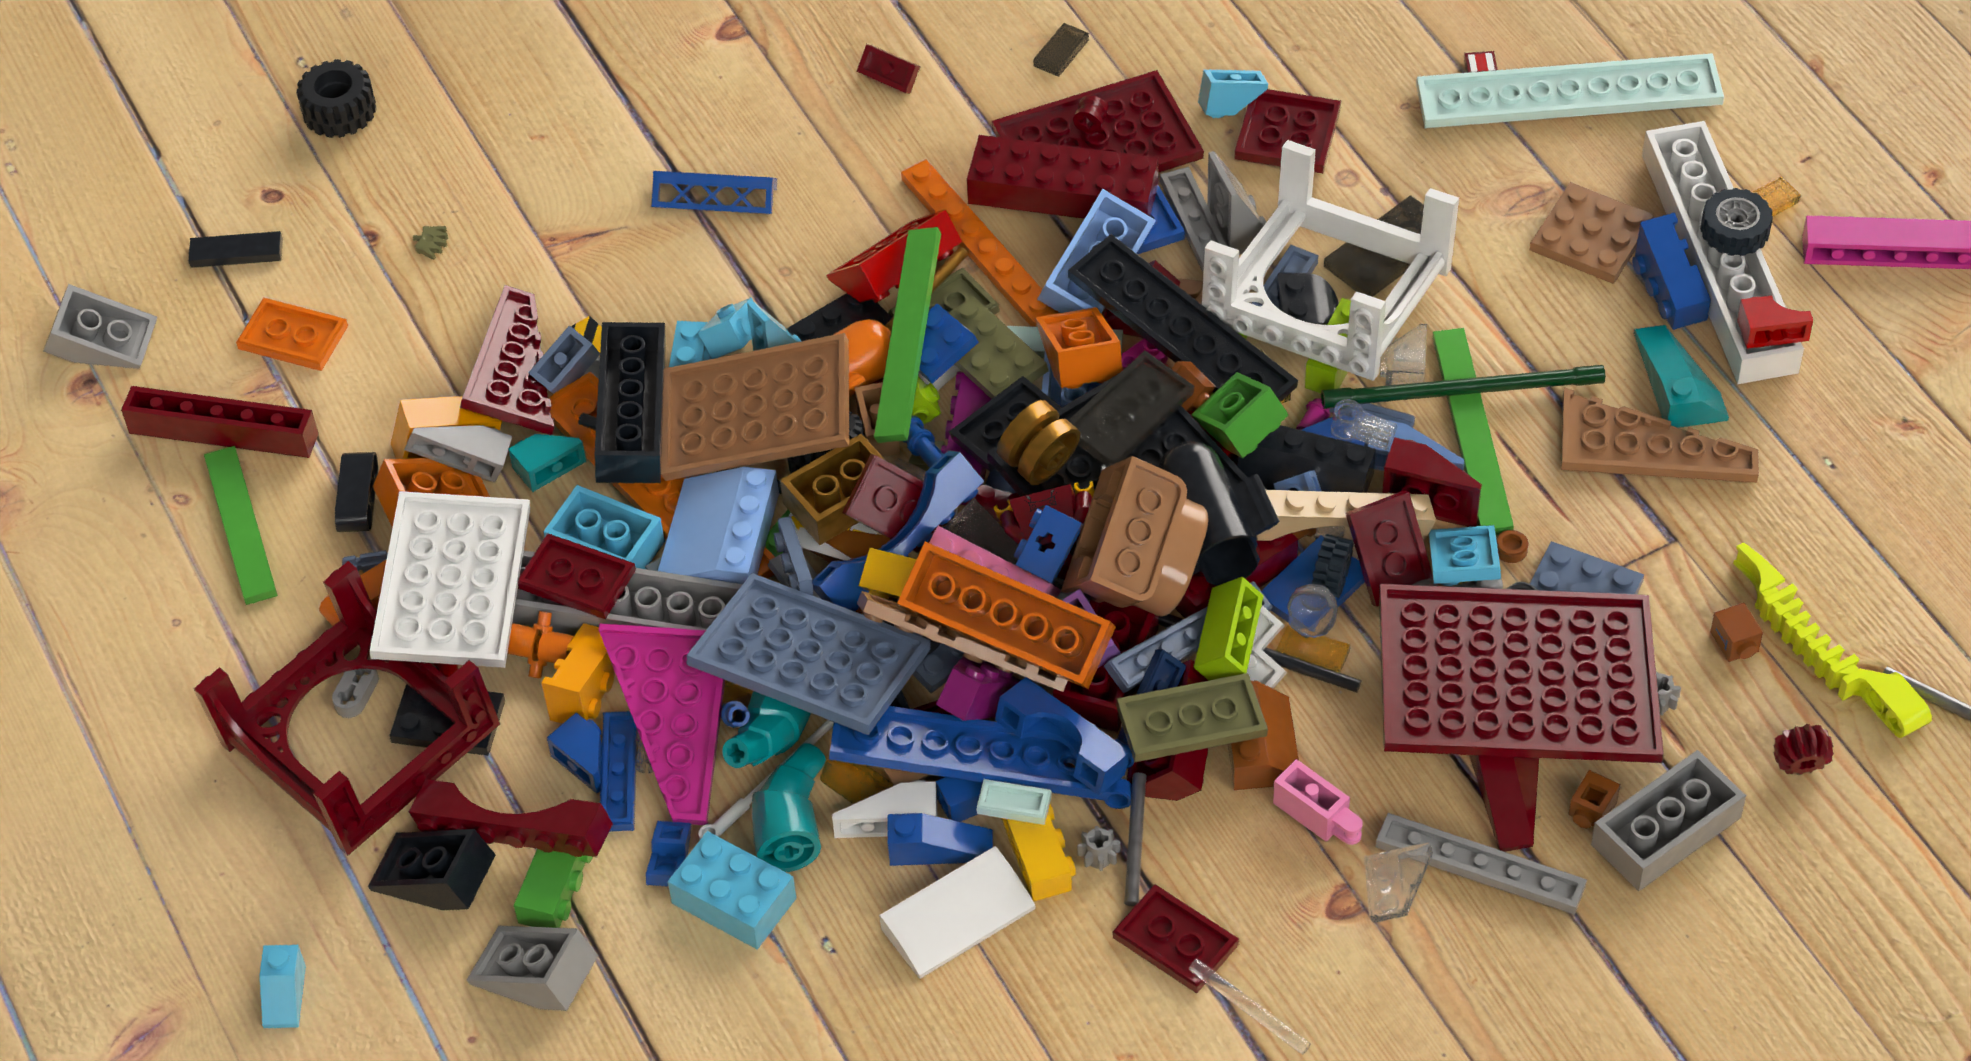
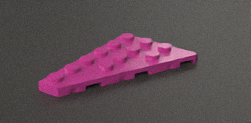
(672, 709)

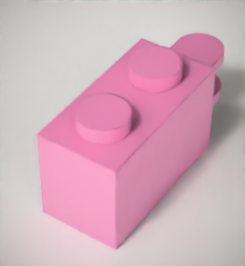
(1316, 804)

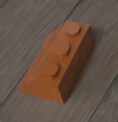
(1263, 759)

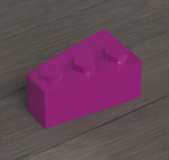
(975, 689)

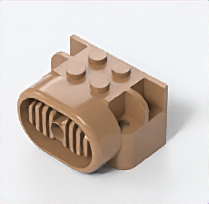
(1138, 539)

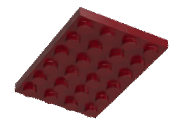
(1138, 122)

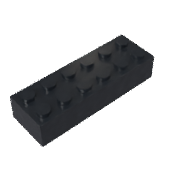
(630, 403)

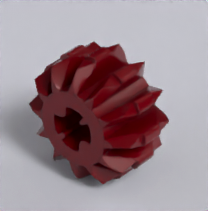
(1803, 749)

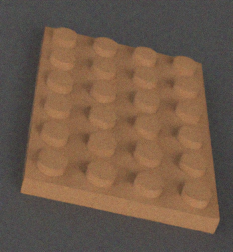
(755, 407)

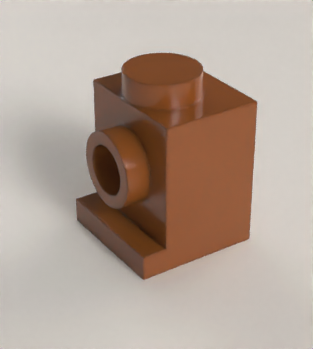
(1202, 384)
(1593, 799)

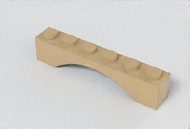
(1320, 509)

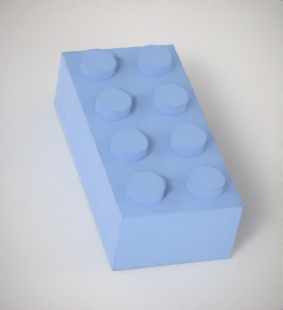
(1105, 217)

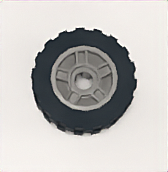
(1736, 222)

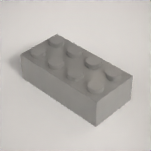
(1668, 820)

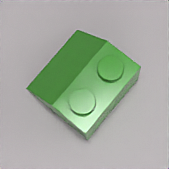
(1241, 414)

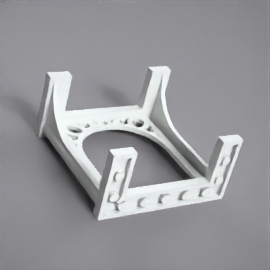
(1371, 320)

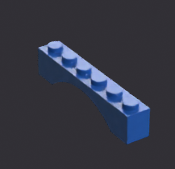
(943, 490)

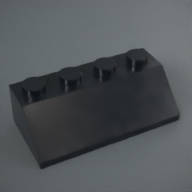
(1292, 452)

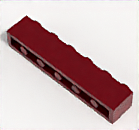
(220, 421)

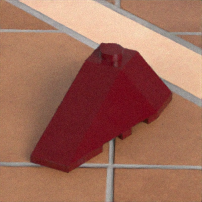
(1509, 797)

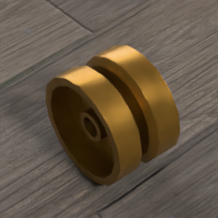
(1038, 442)

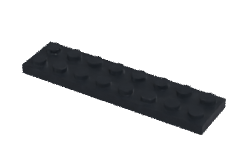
(1172, 318)

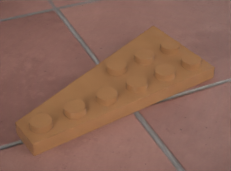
(1641, 444)
(881, 609)

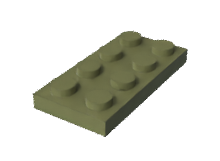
(999, 355)
(1191, 717)

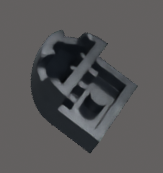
(1306, 297)

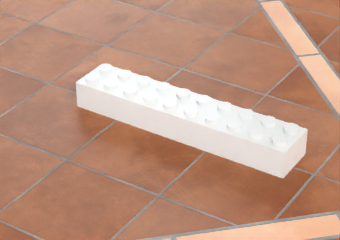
(1686, 174)

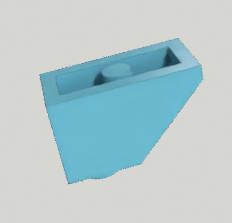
(1229, 91)
(281, 985)

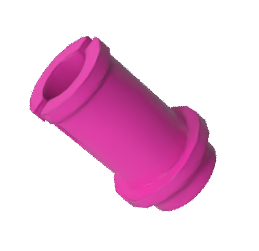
(1314, 414)

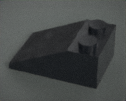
(434, 868)

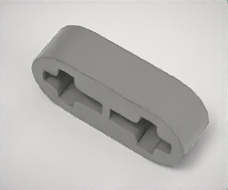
(360, 690)

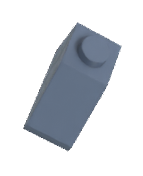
(564, 360)

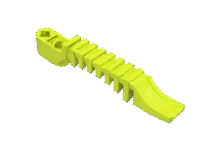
(1884, 693)

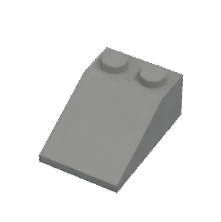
(1231, 206)
(99, 331)
(535, 965)

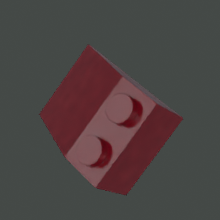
(1424, 471)

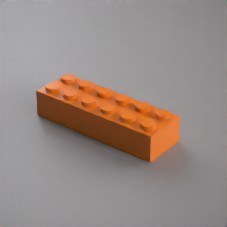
(1006, 615)

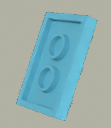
(1464, 555)

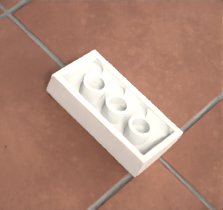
(956, 912)

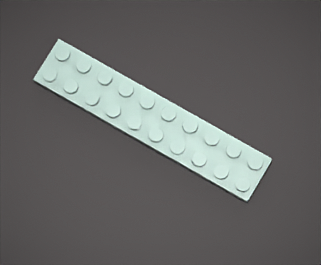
(1569, 90)

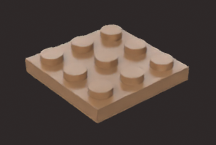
(1590, 232)

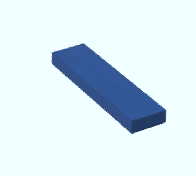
(618, 769)

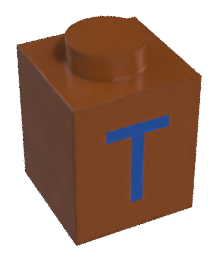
(1736, 632)

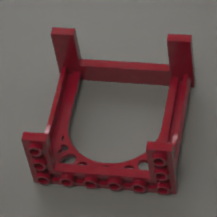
(334, 803)

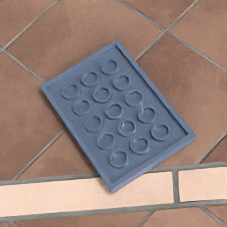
(809, 653)

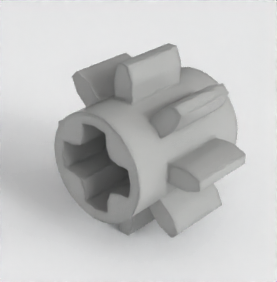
(1667, 692)
(1099, 848)

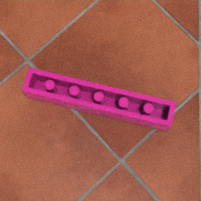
(1887, 242)

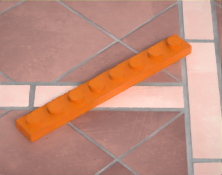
(979, 242)

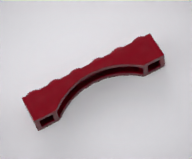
(568, 828)

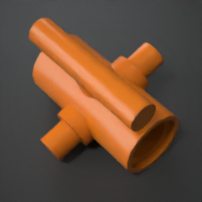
(538, 643)

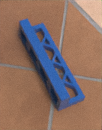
(713, 180)

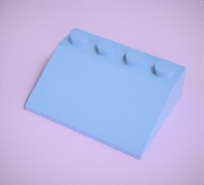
(721, 524)

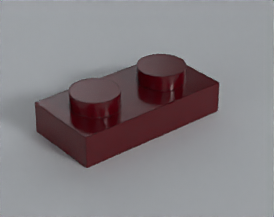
(888, 68)

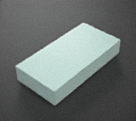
(1014, 801)

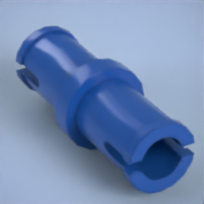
(742, 714)

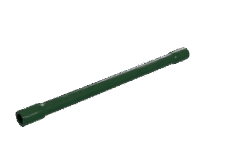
(1577, 376)

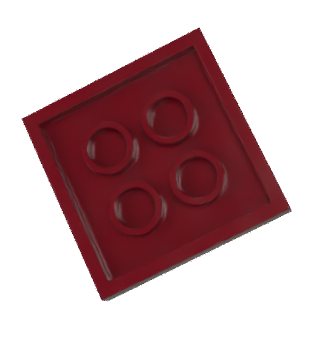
(1283, 117)

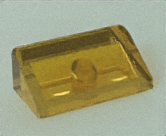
(853, 780)

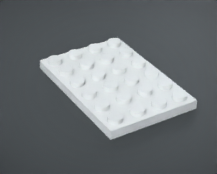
(451, 579)

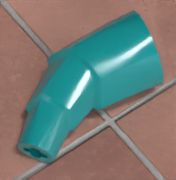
(769, 732)
(784, 816)

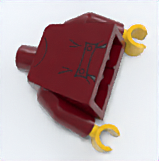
(1018, 514)

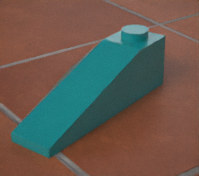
(1677, 381)

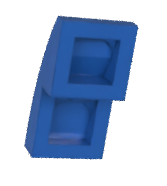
(669, 850)

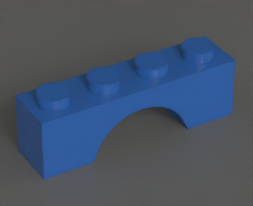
(1034, 712)

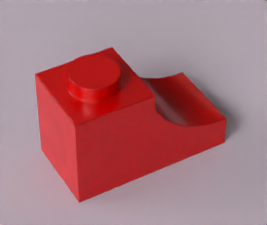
(1770, 324)

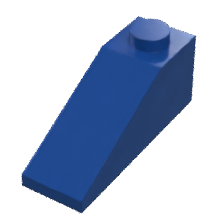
(934, 840)

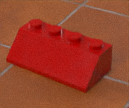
(880, 266)

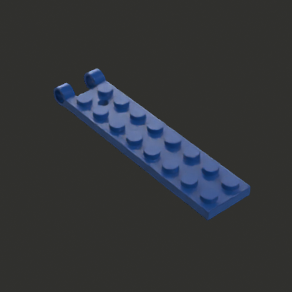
(968, 751)

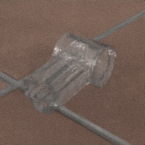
(1353, 423)

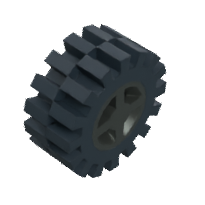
(1333, 563)

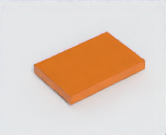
(292, 334)

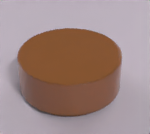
(1512, 546)

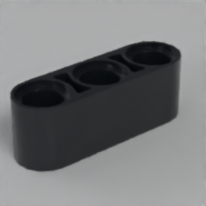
(355, 492)

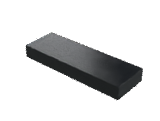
(235, 249)

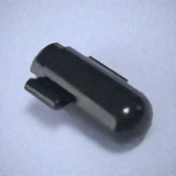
(1233, 512)

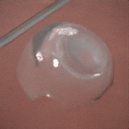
(1312, 610)

